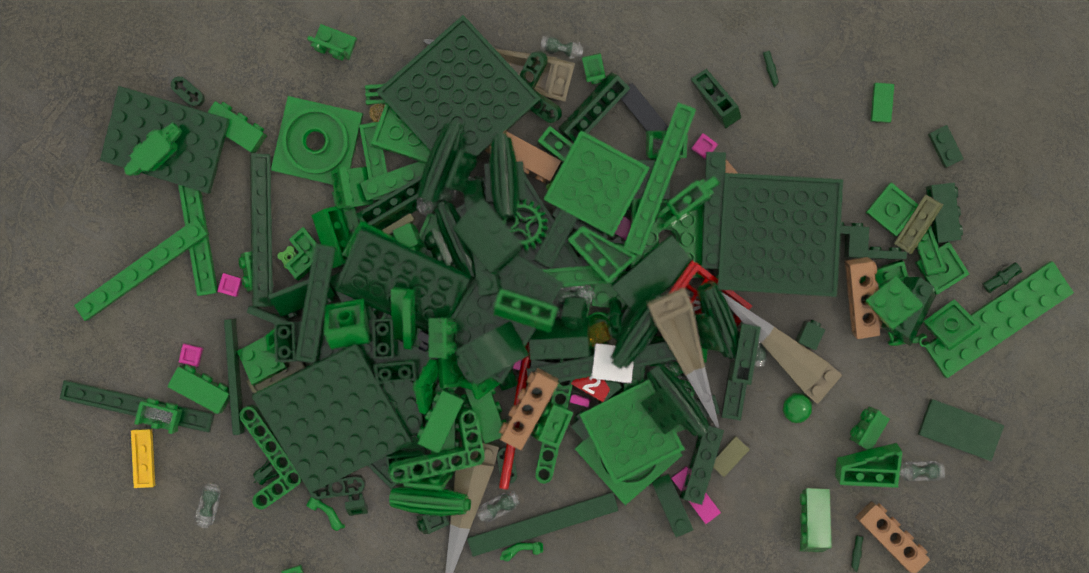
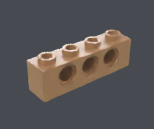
(854, 271)
(518, 436)
(914, 559)

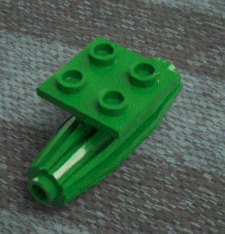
(430, 497)

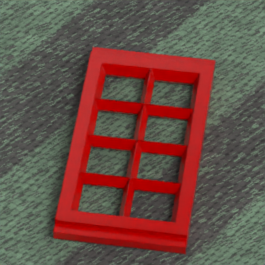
(688, 274)

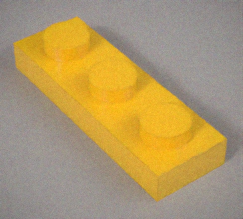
(143, 458)

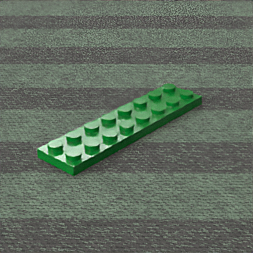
(1004, 317)

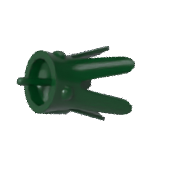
(264, 473)

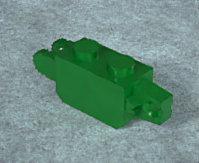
(154, 150)
(689, 200)

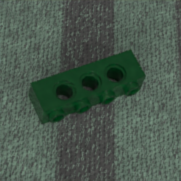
(595, 106)
(393, 206)
(701, 466)

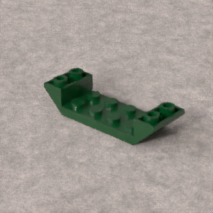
(379, 345)
(398, 382)

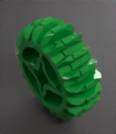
(529, 220)

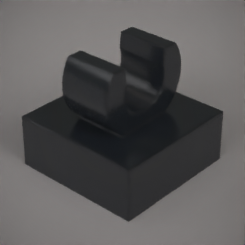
(424, 336)

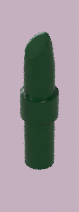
(771, 68)
(857, 552)

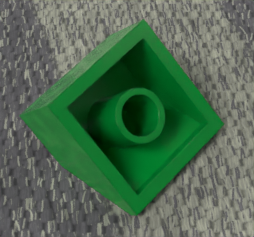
(346, 324)

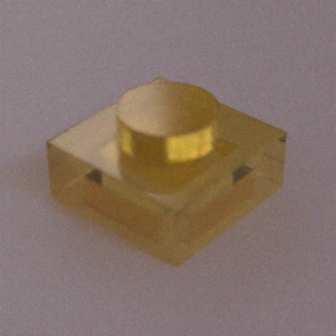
(599, 334)

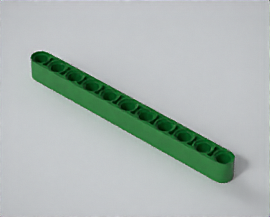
(549, 464)

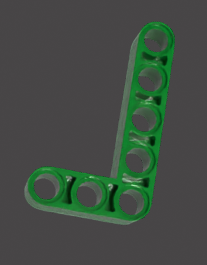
(273, 456)
(446, 466)

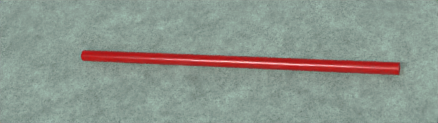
(510, 450)

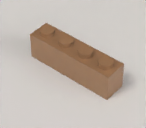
(533, 159)

